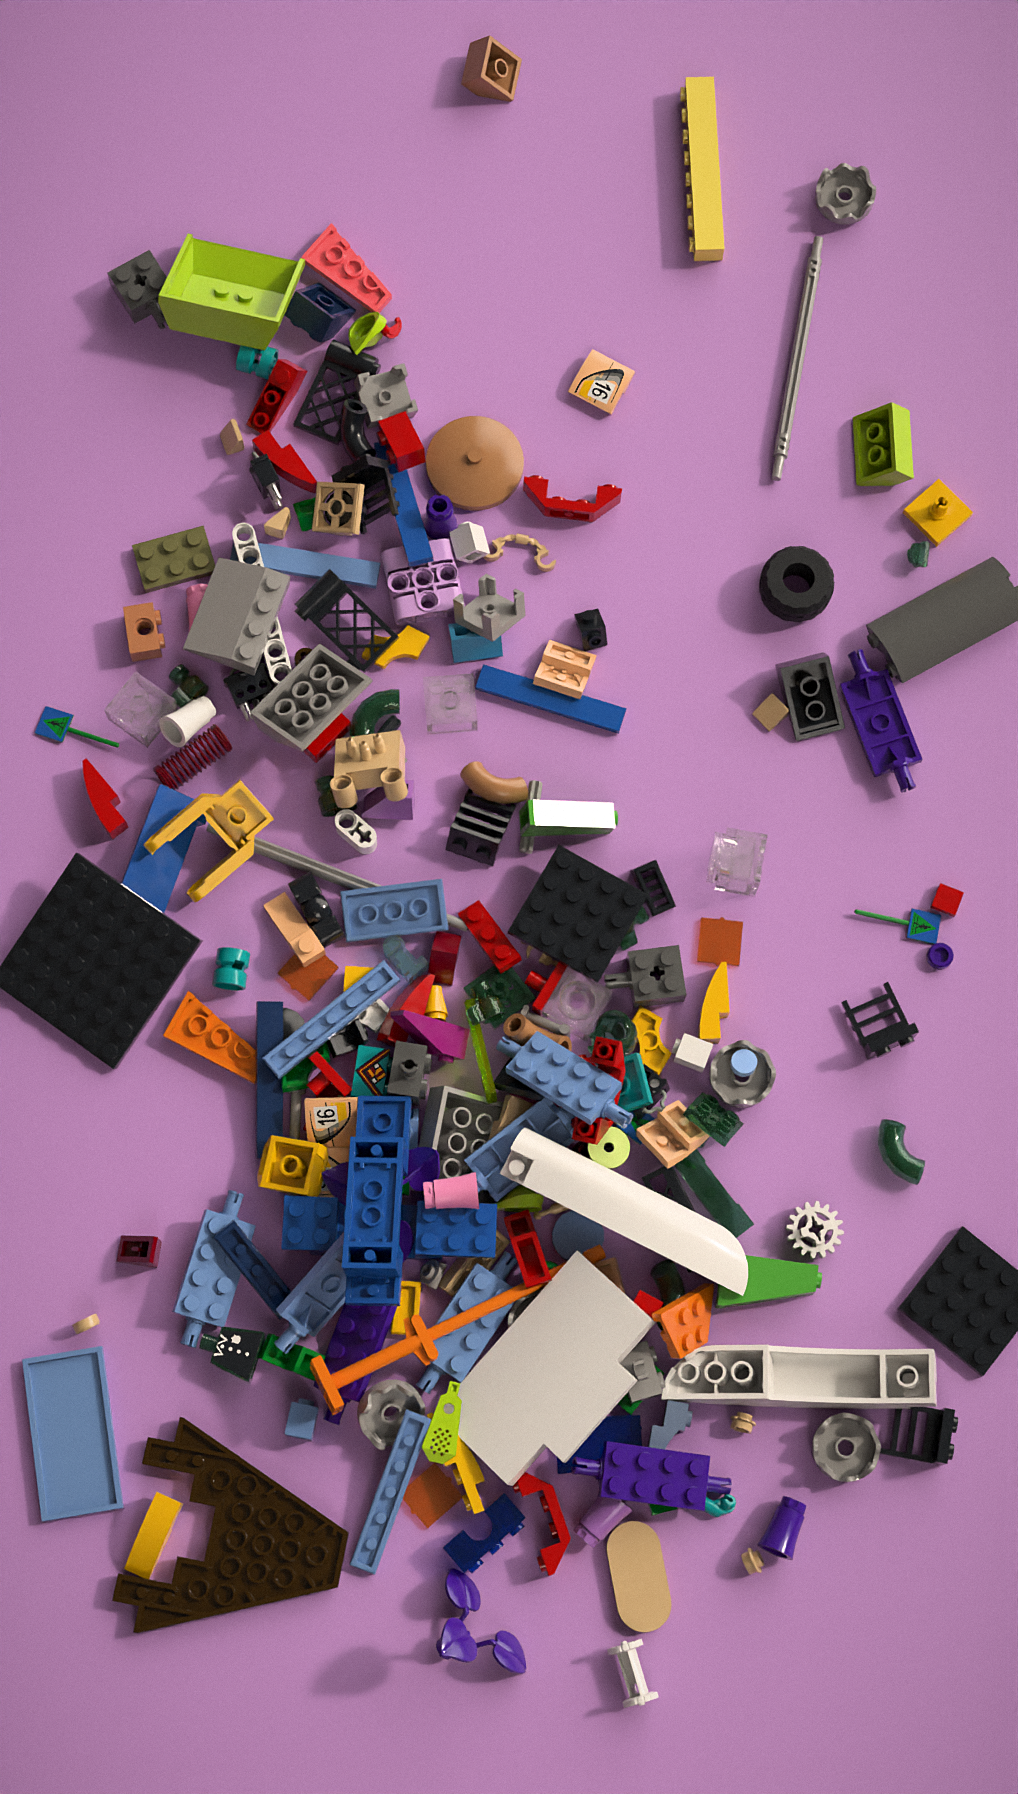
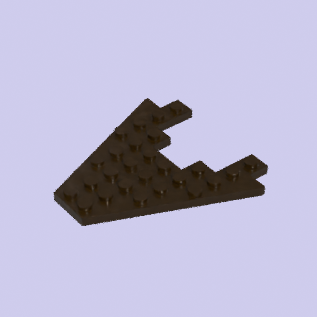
(259, 1546)

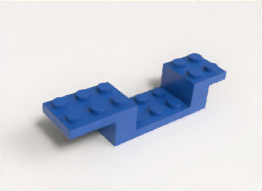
(374, 1201)
(318, 1222)

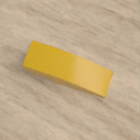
(714, 1006)
(153, 1535)

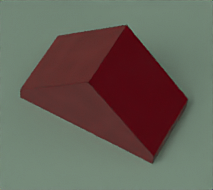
(444, 957)
(139, 1250)

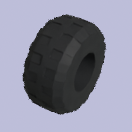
(797, 562)

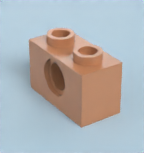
(143, 646)

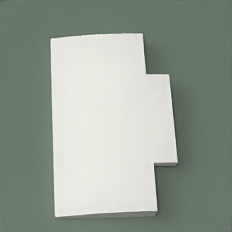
(551, 1372)

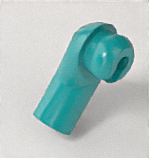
(720, 1506)

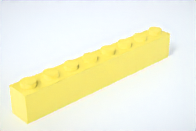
(703, 169)

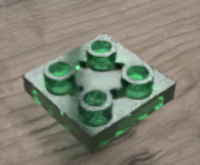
(518, 996)
(713, 1119)

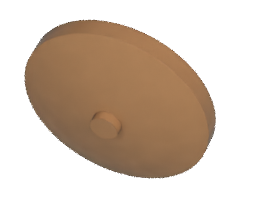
(475, 463)

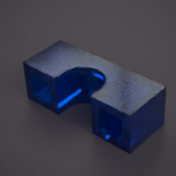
(504, 1519)

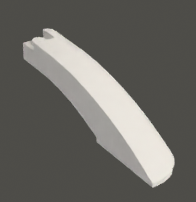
(627, 1209)
(805, 1377)

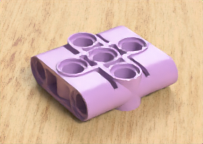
(408, 602)

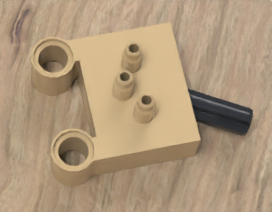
(370, 763)

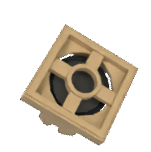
(343, 509)

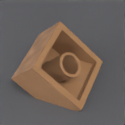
(491, 70)

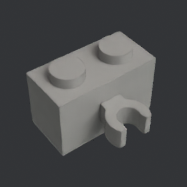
(641, 1366)

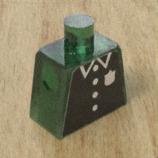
(235, 1351)

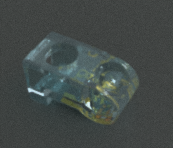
(402, 959)

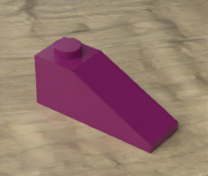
(440, 1037)

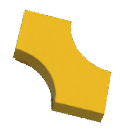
(410, 644)
(651, 1048)

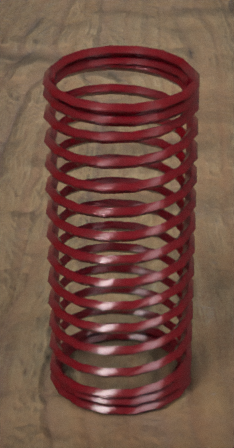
(161, 771)

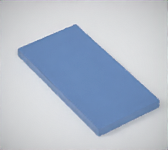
(72, 1433)

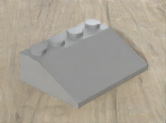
(237, 614)
(309, 698)
(456, 1127)

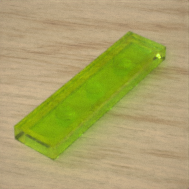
(481, 1057)

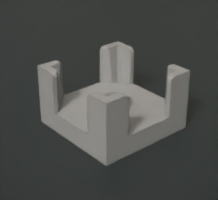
(385, 395)
(489, 612)

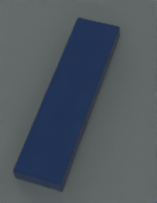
(252, 1266)

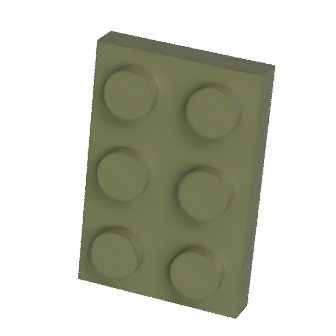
(174, 559)

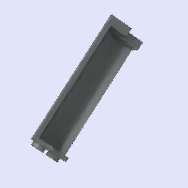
(945, 620)

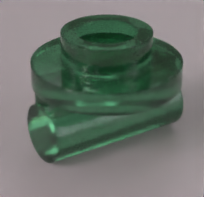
(919, 554)

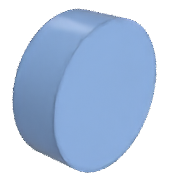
(743, 1062)

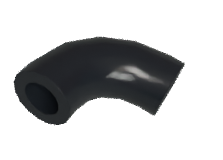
(352, 430)

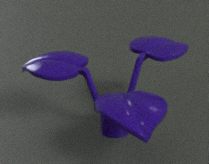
(422, 1167)
(455, 1638)

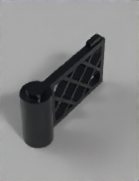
(343, 361)
(323, 598)

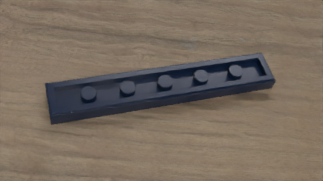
(268, 1087)

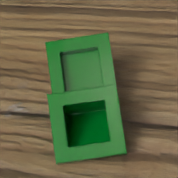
(295, 1361)

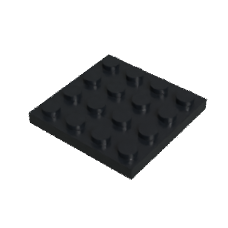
(577, 913)
(967, 1301)

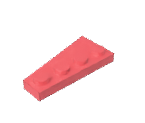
(340, 265)

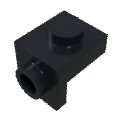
(591, 629)
(348, 1039)

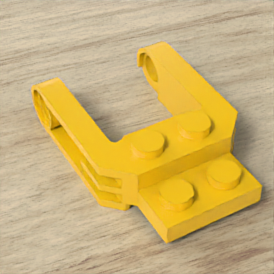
(234, 816)

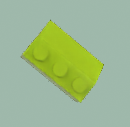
(883, 446)

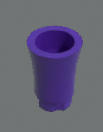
(439, 517)
(783, 1528)

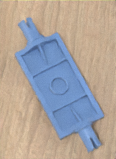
(565, 1079)
(490, 1158)
(209, 1274)
(314, 1298)
(463, 1346)

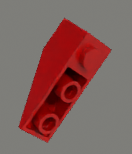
(276, 395)

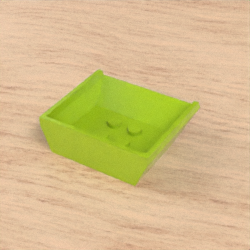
(228, 292)

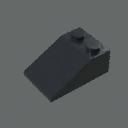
(810, 695)

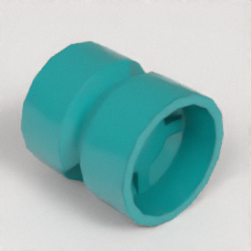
(248, 359)
(231, 968)

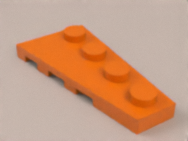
(206, 1035)

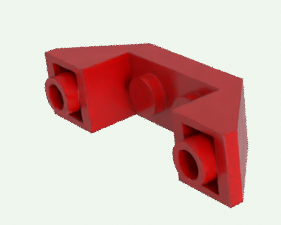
(558, 507)
(610, 1059)
(551, 1555)

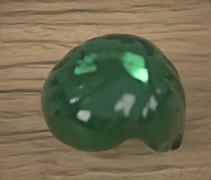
(615, 1026)

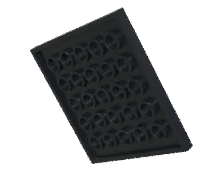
(96, 960)

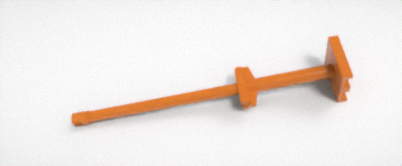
(420, 1339)

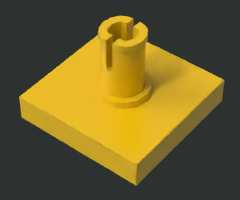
(937, 512)

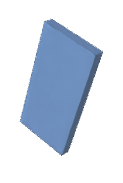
(394, 910)

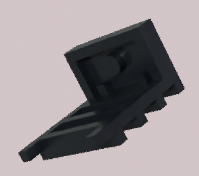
(373, 474)
(476, 838)
(884, 1040)
(937, 1436)

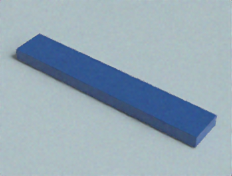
(409, 518)
(523, 691)

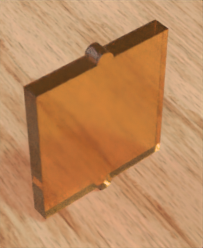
(720, 941)
(308, 979)
(431, 1495)

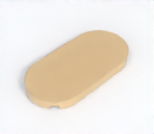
(638, 1576)

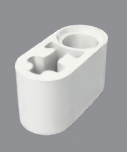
(350, 834)

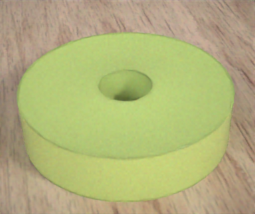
(610, 1159)

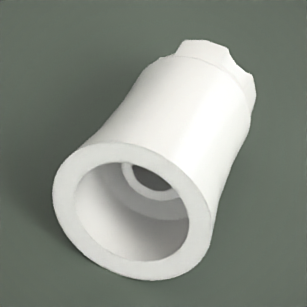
(186, 721)

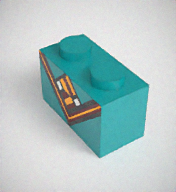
(371, 1071)

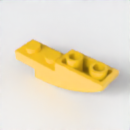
(466, 1473)

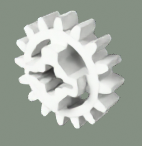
(810, 1214)

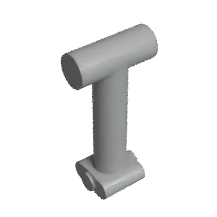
(545, 1023)

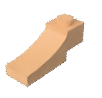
(294, 930)

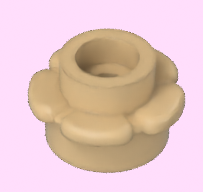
(742, 1422)
(753, 1561)

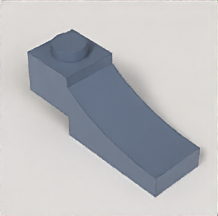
(675, 1420)

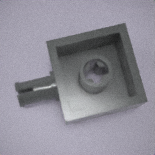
(138, 287)
(639, 978)
(408, 1071)

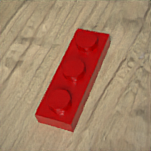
(490, 937)

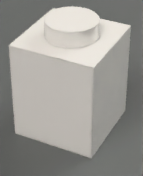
(469, 542)
(692, 1052)

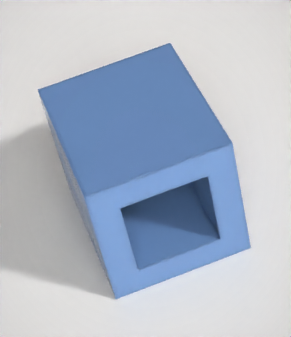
(302, 1419)

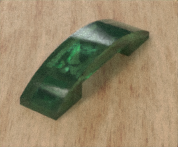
(713, 1194)

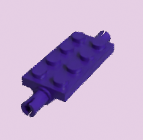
(880, 722)
(355, 1337)
(652, 1476)

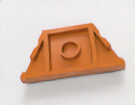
(686, 1321)

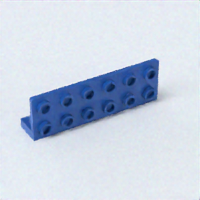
(156, 874)

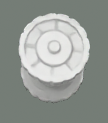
(632, 1673)

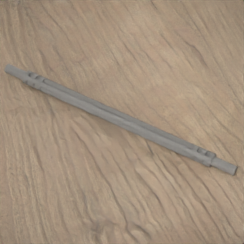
(797, 359)
(321, 870)

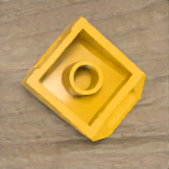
(292, 1166)

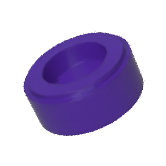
(940, 956)

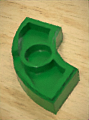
(299, 1076)

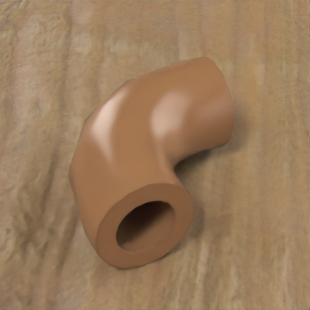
(492, 787)
(520, 1030)

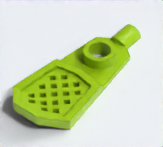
(444, 1422)

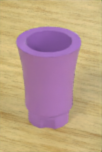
(601, 1519)

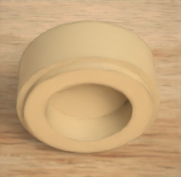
(86, 1324)

